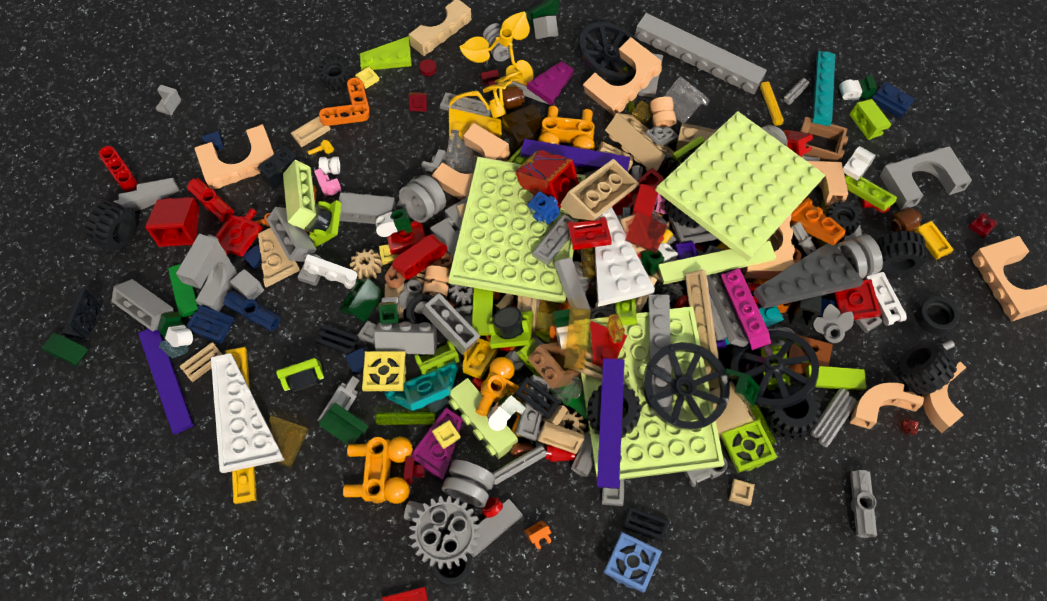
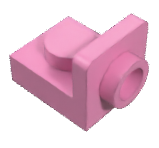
(328, 187)

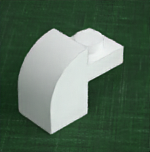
(858, 163)

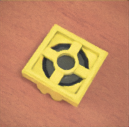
(384, 372)

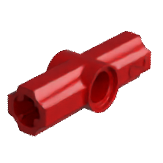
(209, 199)

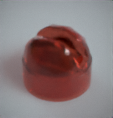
(909, 425)

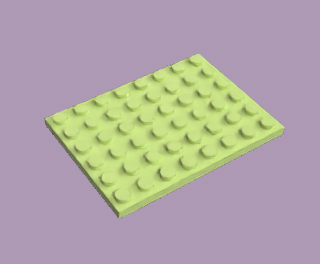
(741, 185)
(501, 236)
(653, 445)

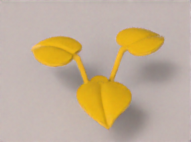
(514, 27)
(496, 105)

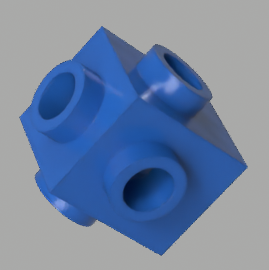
(544, 208)

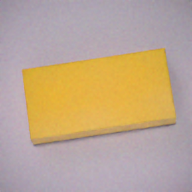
(934, 240)

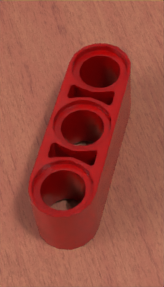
(118, 169)
(419, 256)

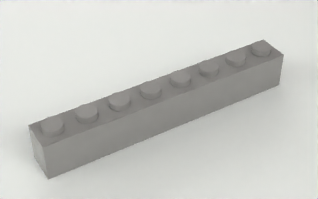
(700, 53)

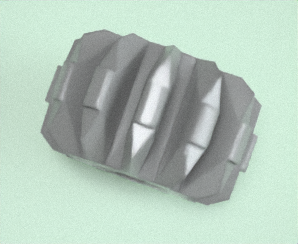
(458, 296)

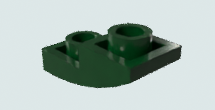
(65, 349)

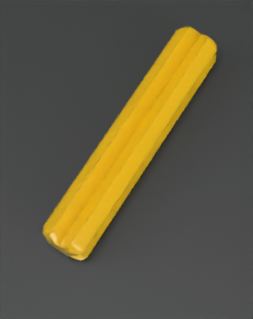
(771, 103)

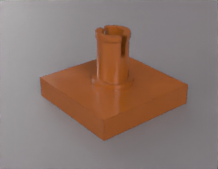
(821, 348)

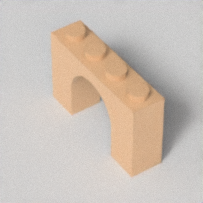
(616, 97)
(482, 142)
(221, 174)
(834, 182)
(783, 255)
(1015, 301)

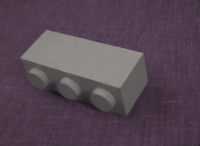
(364, 207)
(291, 238)
(140, 303)
(450, 323)
(406, 337)

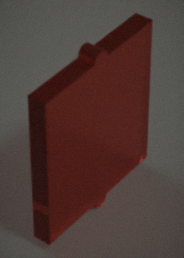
(646, 232)

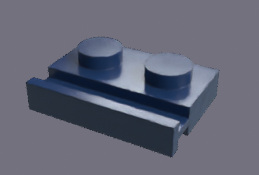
(893, 100)
(210, 324)

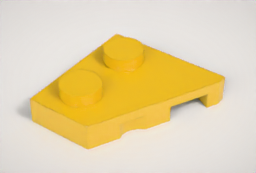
(479, 358)

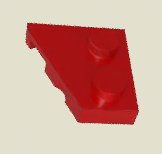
(603, 345)

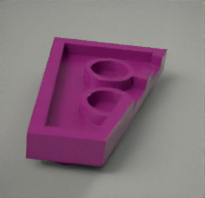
(550, 83)

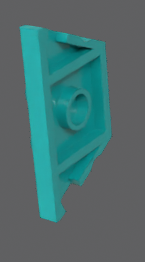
(425, 388)

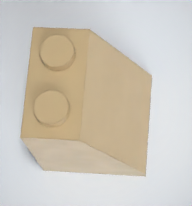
(736, 411)

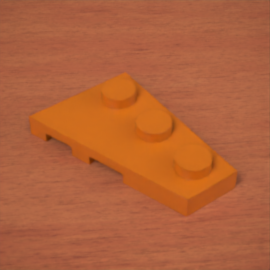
(817, 223)

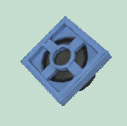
(631, 563)

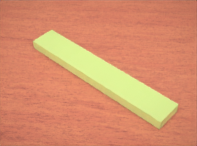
(713, 263)

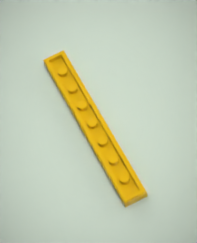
(244, 479)

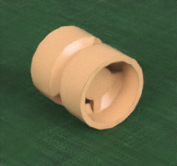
(662, 111)
(437, 280)

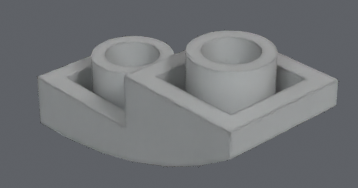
(662, 136)

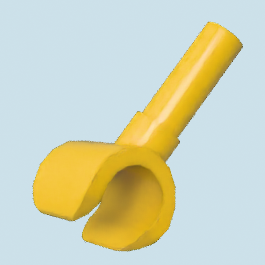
(325, 145)

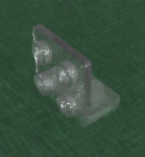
(685, 99)
(460, 156)

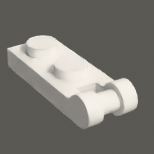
(330, 271)
(887, 299)

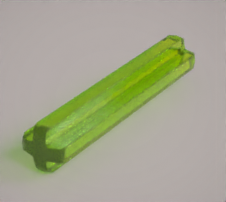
(405, 418)

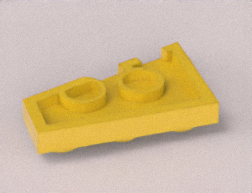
(463, 120)

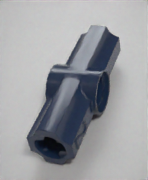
(259, 316)

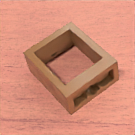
(831, 132)
(552, 360)

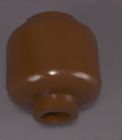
(512, 97)
(906, 220)

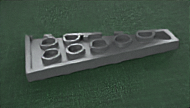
(813, 276)

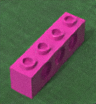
(746, 309)

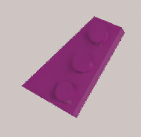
(429, 451)

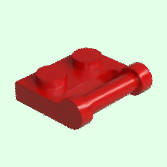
(589, 233)

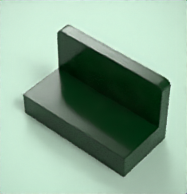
(543, 9)
(362, 299)
(745, 388)
(342, 424)

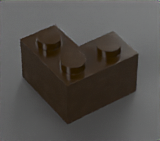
(521, 125)

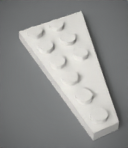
(618, 267)
(240, 427)

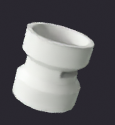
(329, 165)

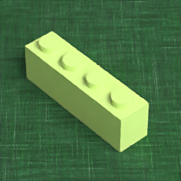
(299, 194)
(466, 399)

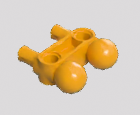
(567, 130)
(500, 373)
(378, 470)

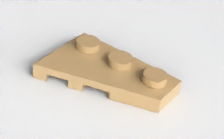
(274, 260)

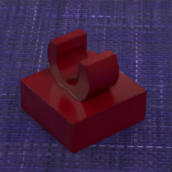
(489, 77)
(417, 101)
(982, 225)
(412, 470)

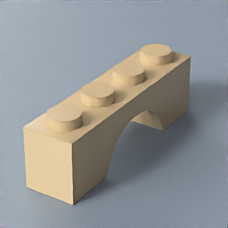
(426, 38)

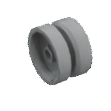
(422, 198)
(862, 254)
(468, 483)

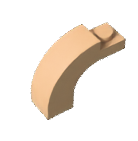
(867, 408)
(940, 408)

